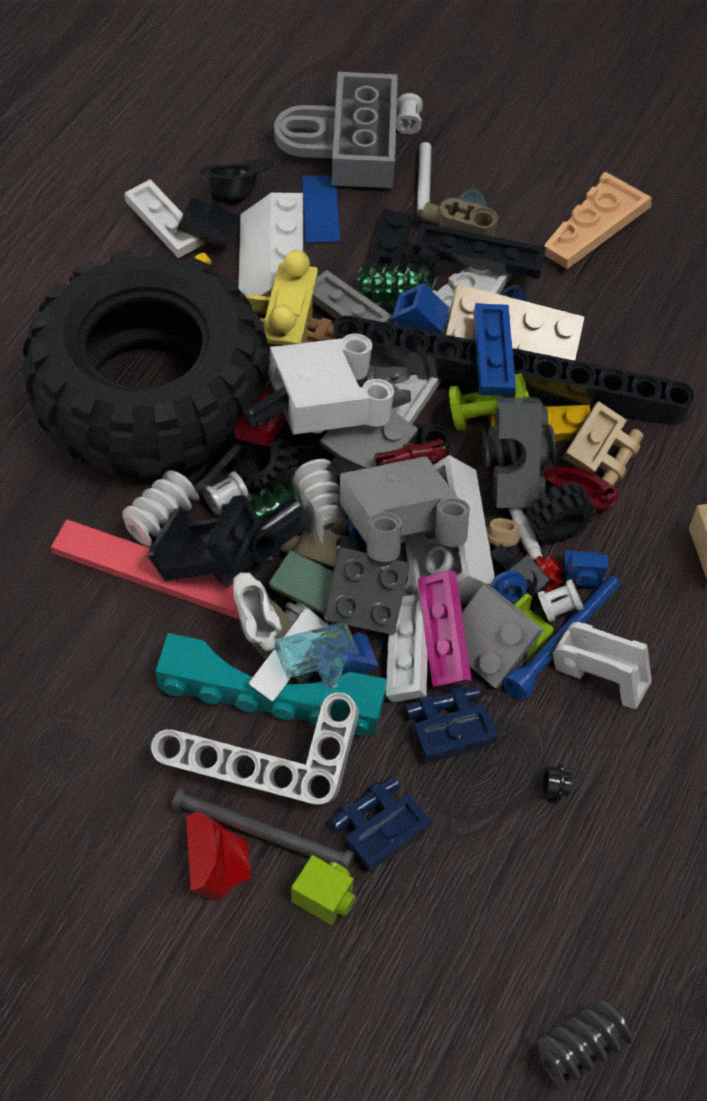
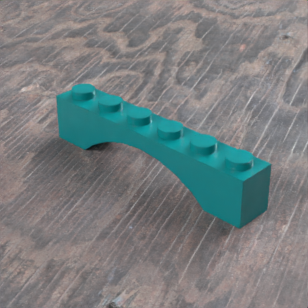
(195, 670)

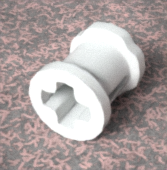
(409, 108)
(224, 491)
(560, 600)

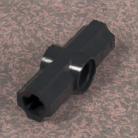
(275, 530)

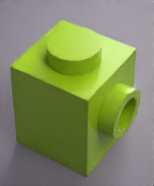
(324, 890)

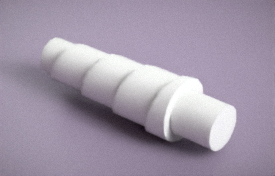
(527, 534)

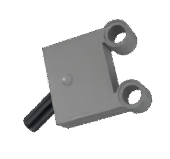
(400, 501)

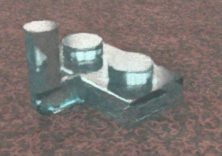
(317, 650)

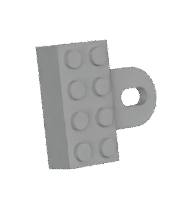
(354, 133)

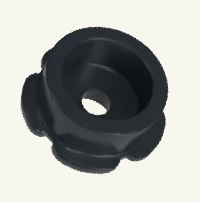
(556, 782)

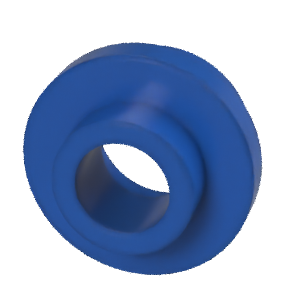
(516, 583)

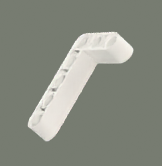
(266, 765)

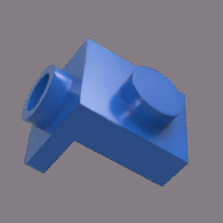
(585, 568)

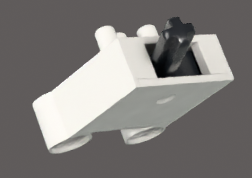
(320, 389)

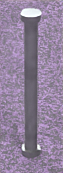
(261, 829)

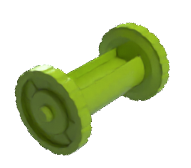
(477, 405)

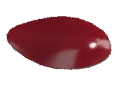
(599, 491)

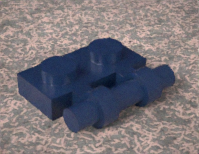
(455, 731)
(387, 831)

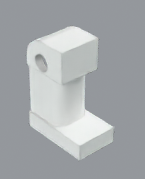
(605, 657)

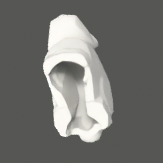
(255, 611)

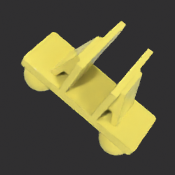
(289, 301)

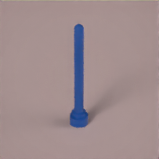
(522, 681)

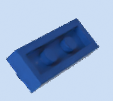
(494, 349)

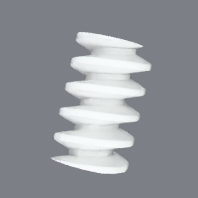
(324, 493)
(157, 505)

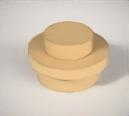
(503, 532)

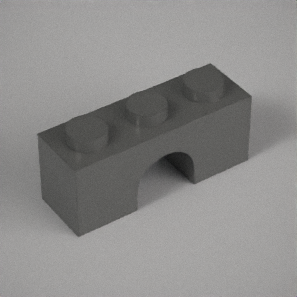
(523, 421)

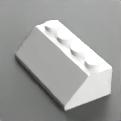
(266, 236)
(470, 560)

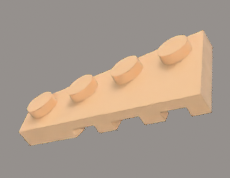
(600, 216)

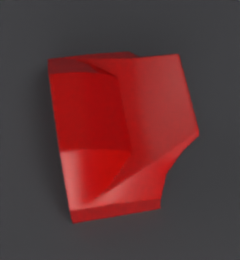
(215, 857)

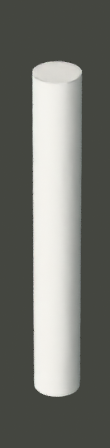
(424, 176)

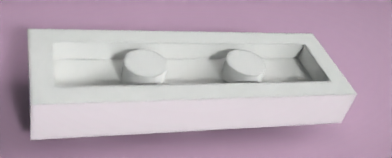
(161, 217)
(407, 653)

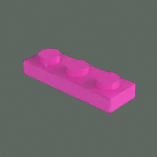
(444, 629)

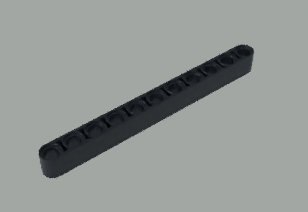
(544, 375)

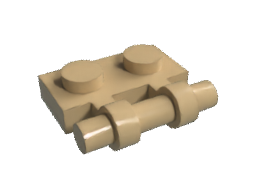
(595, 438)

